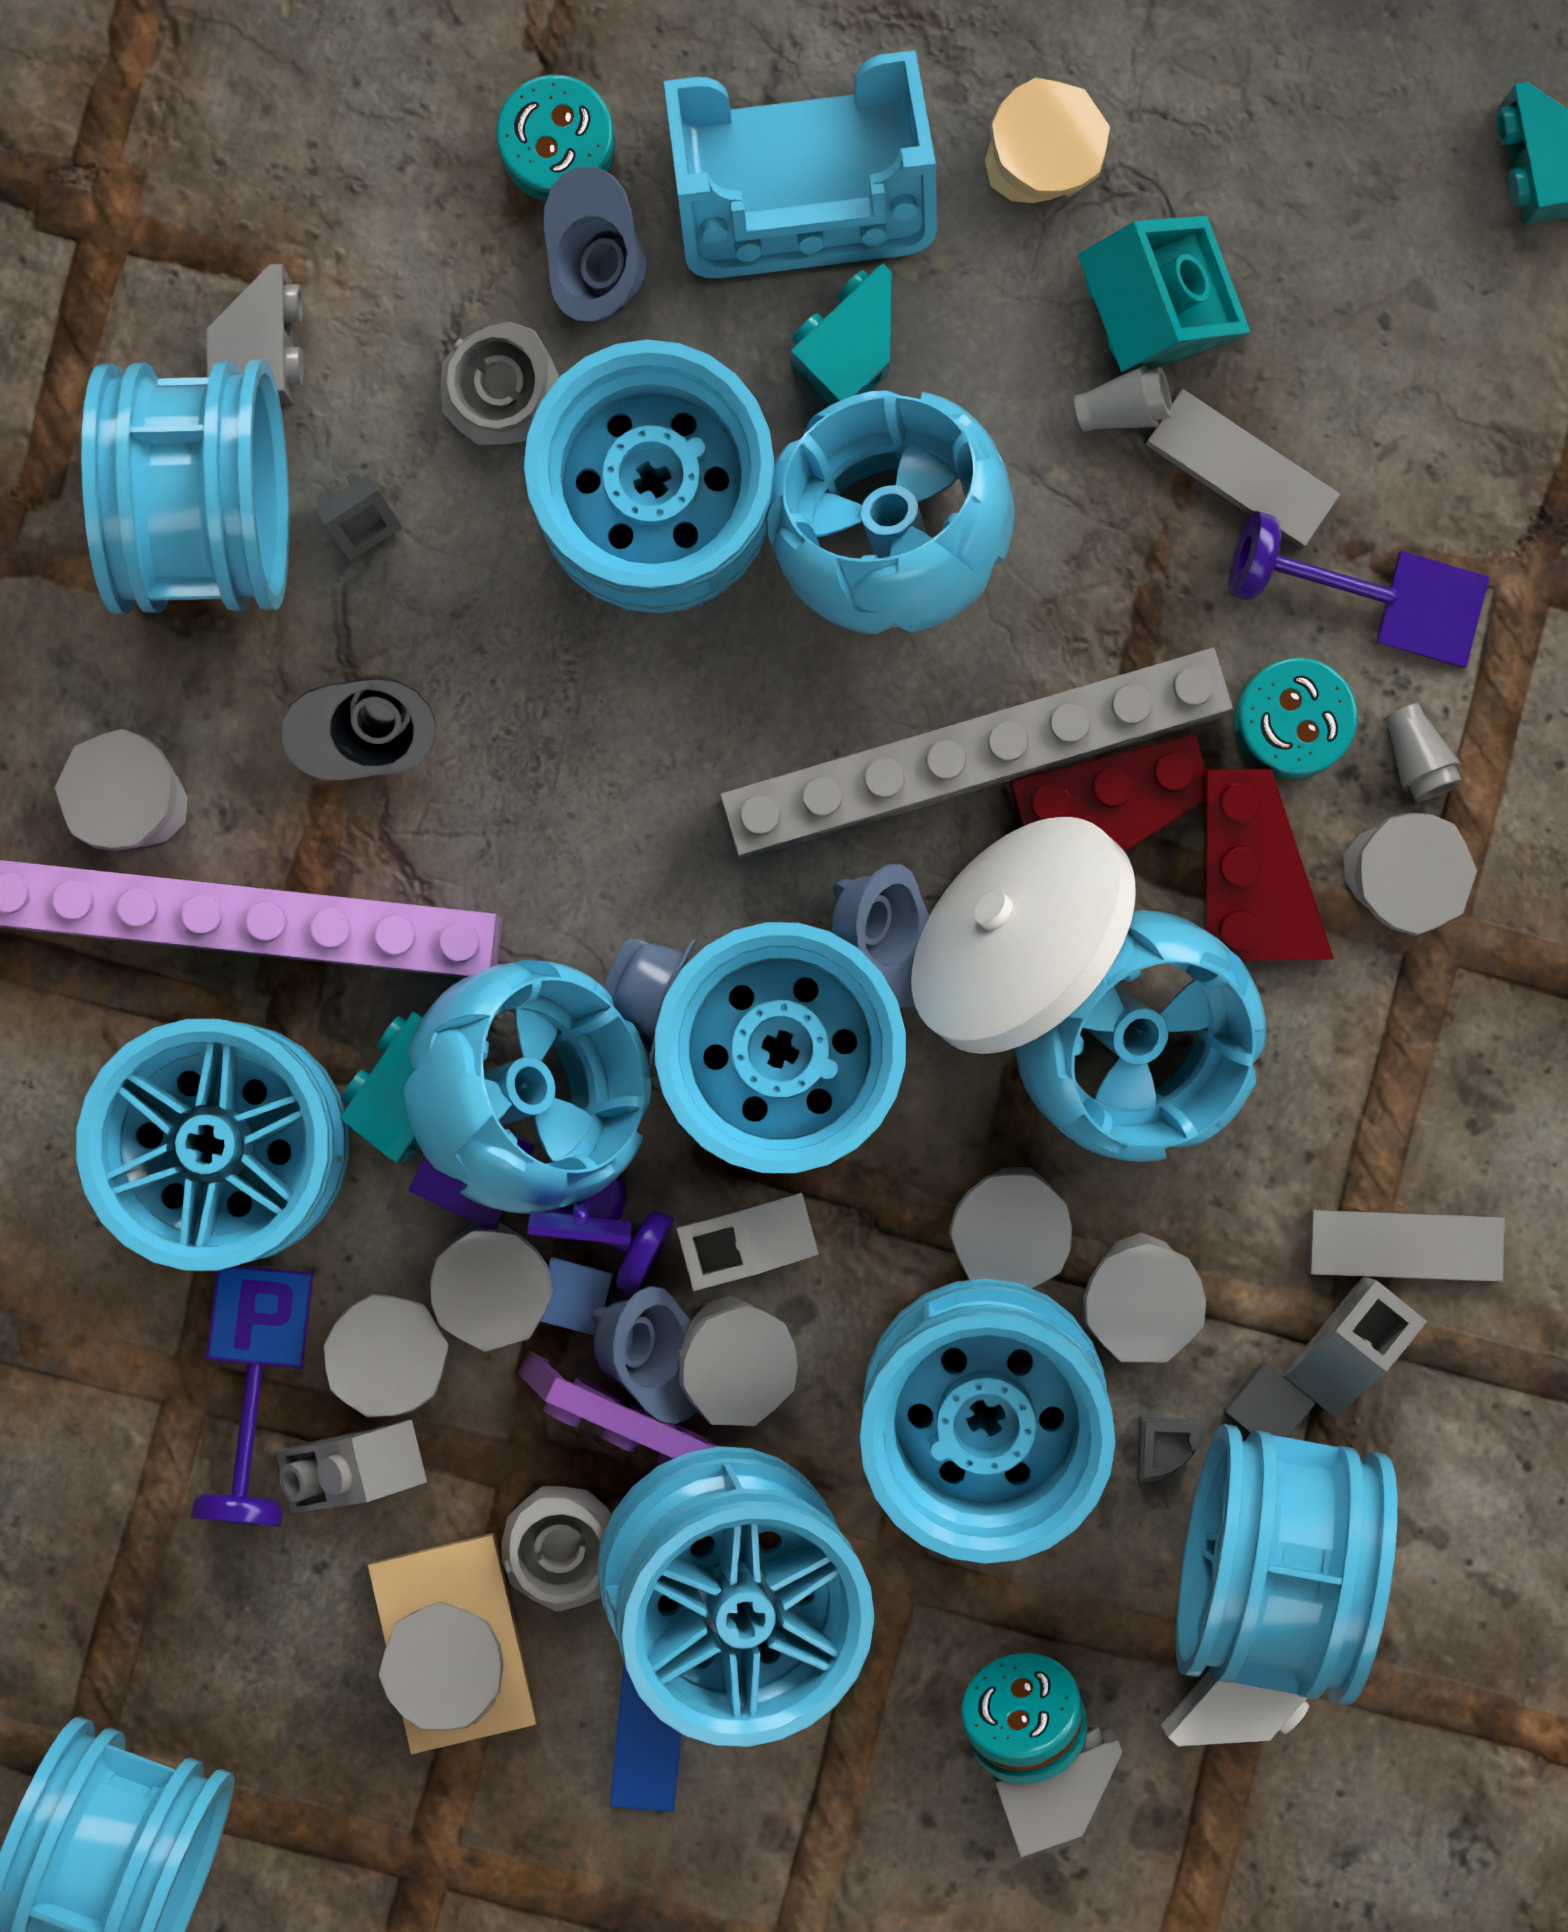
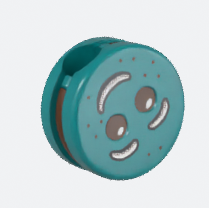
(552, 129)
(1295, 718)
(1024, 1718)

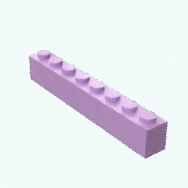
(247, 920)

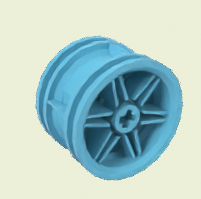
(651, 387)
(186, 487)
(849, 997)
(129, 1179)
(984, 1513)
(1287, 1565)
(812, 1645)
(110, 1839)

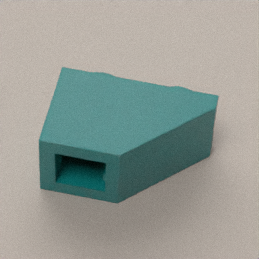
(1538, 147)
(851, 345)

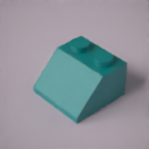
(1162, 291)
(377, 1099)

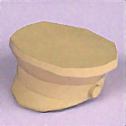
(1045, 142)

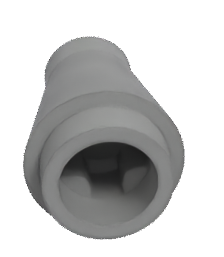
(1127, 401)
(1422, 756)

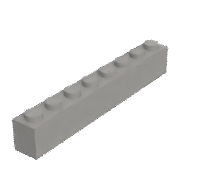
(976, 754)

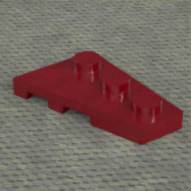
(1120, 793)
(1254, 873)

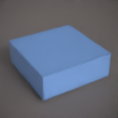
(576, 1294)

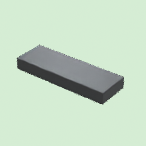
(1242, 468)
(1406, 1245)

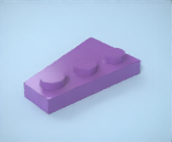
(620, 1424)

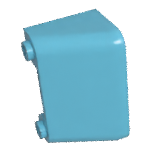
(804, 176)

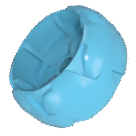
(911, 576)
(1209, 1088)
(462, 1108)

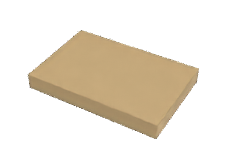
(473, 1579)

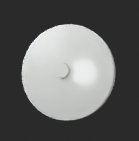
(1023, 935)

